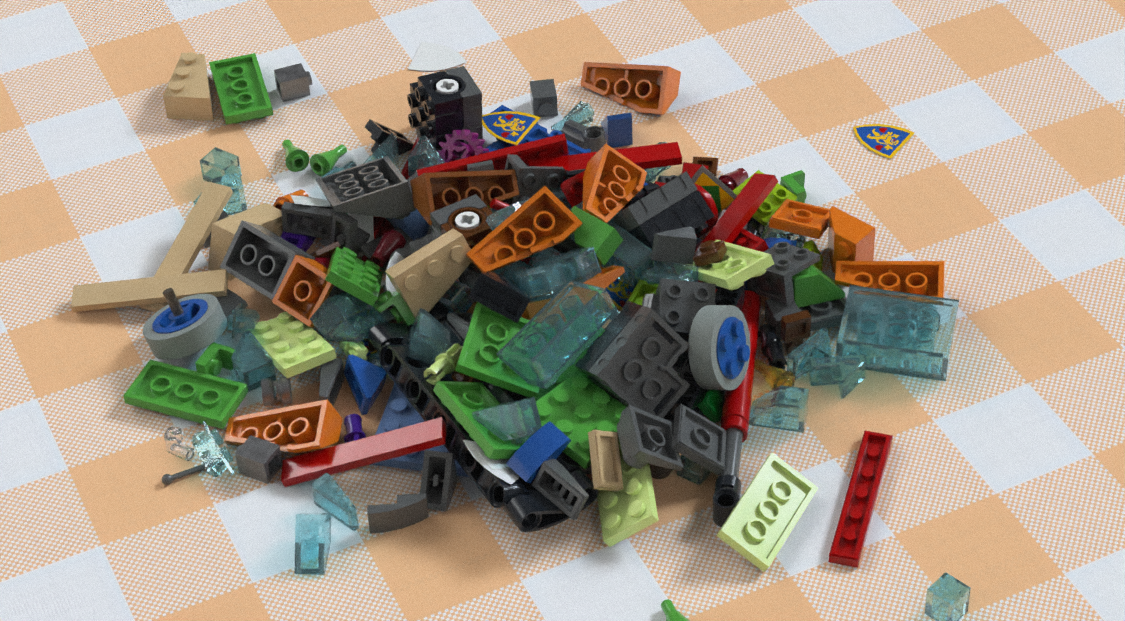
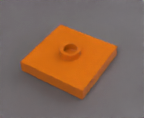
(800, 219)

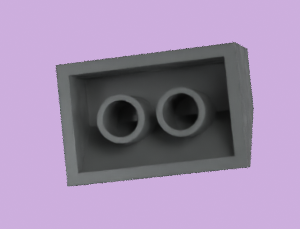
(260, 258)

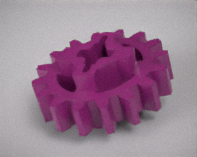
(455, 150)

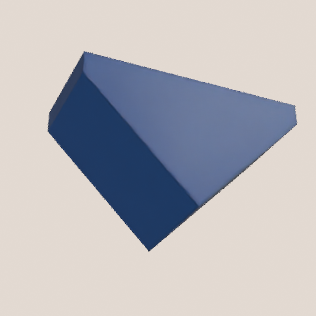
(618, 130)
(364, 381)

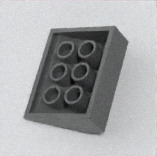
(369, 190)

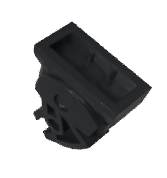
(500, 295)

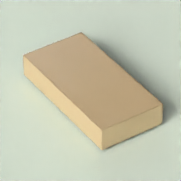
(605, 460)

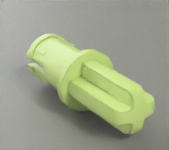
(354, 348)
(444, 364)

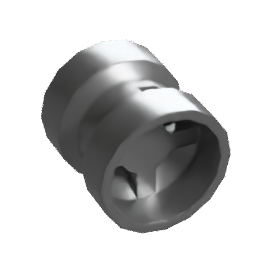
(283, 391)

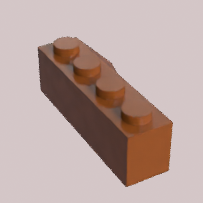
(442, 189)

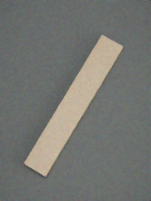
(193, 234)
(147, 290)

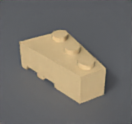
(189, 90)
(225, 229)
(430, 271)

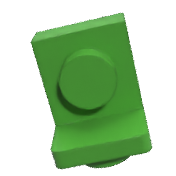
(795, 183)
(400, 309)
(214, 359)

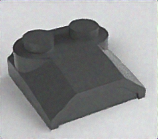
(647, 440)

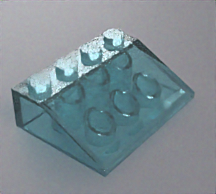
(898, 331)

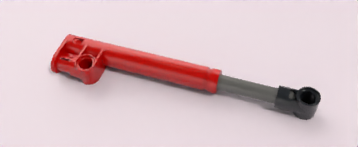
(736, 421)

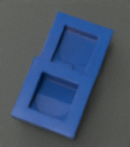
(540, 447)

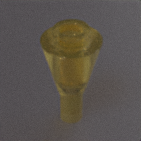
(775, 376)

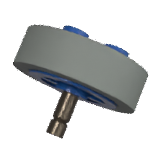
(184, 325)
(719, 347)

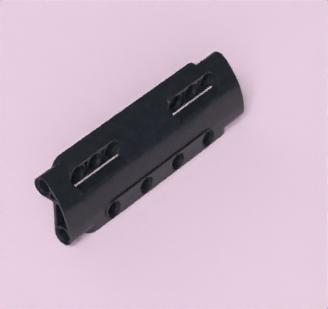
(520, 500)

